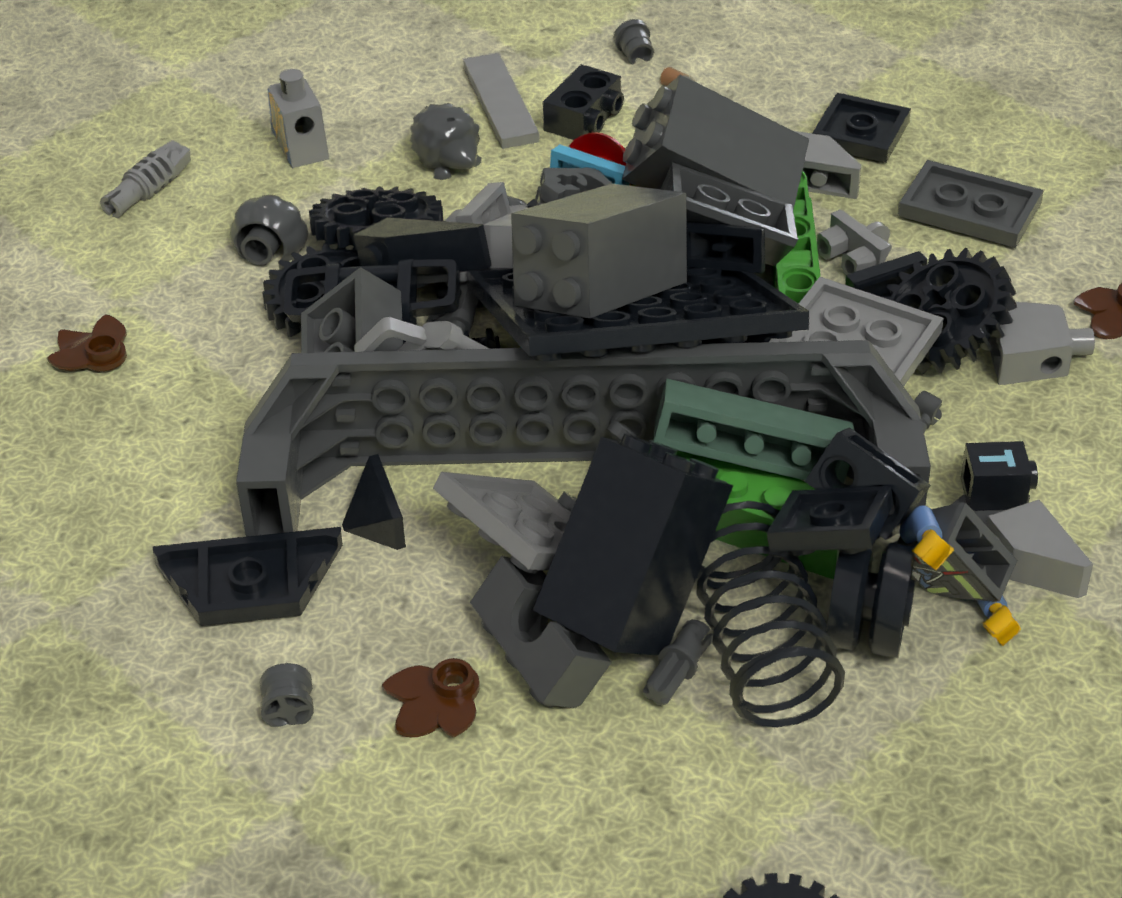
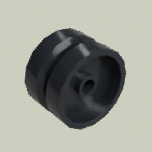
(874, 597)

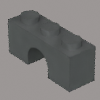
(550, 657)

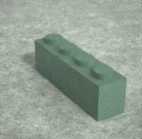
(745, 430)

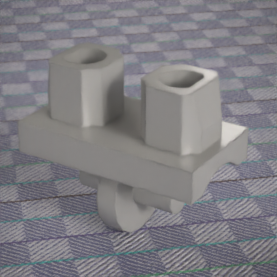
(859, 244)

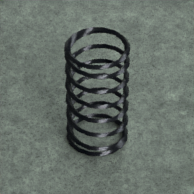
(787, 649)

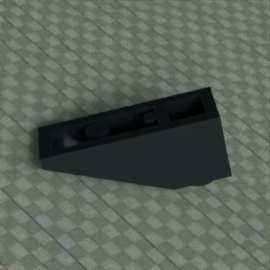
(423, 240)

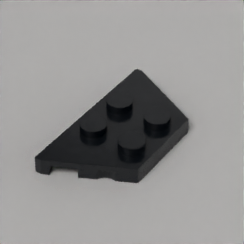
(249, 574)

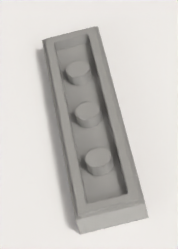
(501, 101)

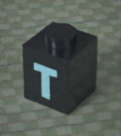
(997, 475)

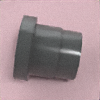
(634, 40)

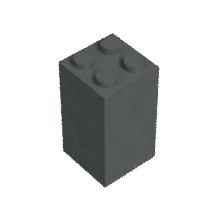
(714, 137)
(599, 249)

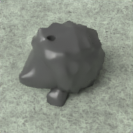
(445, 139)

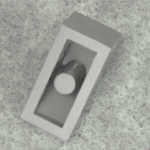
(830, 168)
(1042, 550)

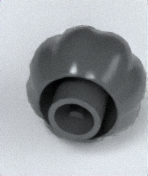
(264, 225)

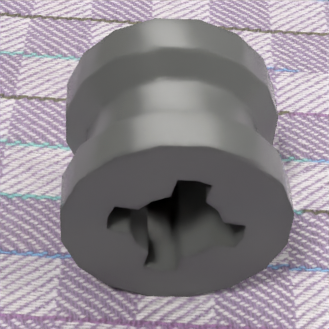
(286, 695)

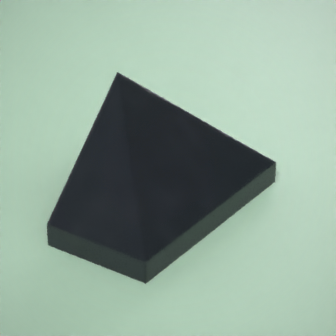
(725, 247)
(374, 508)

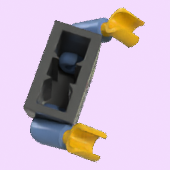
(962, 560)

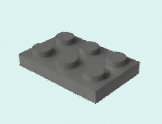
(970, 203)

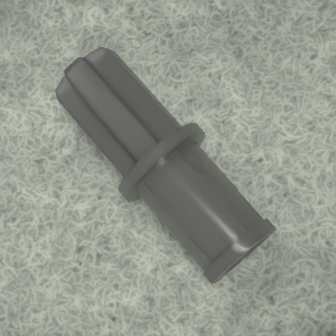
(678, 661)

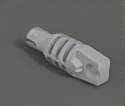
(146, 178)

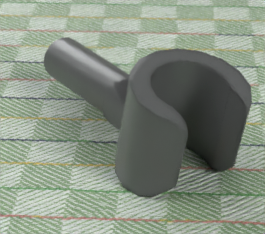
(929, 408)

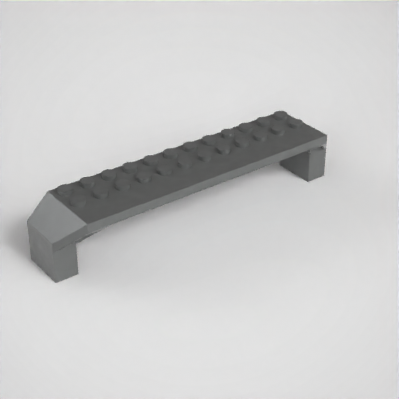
(513, 409)

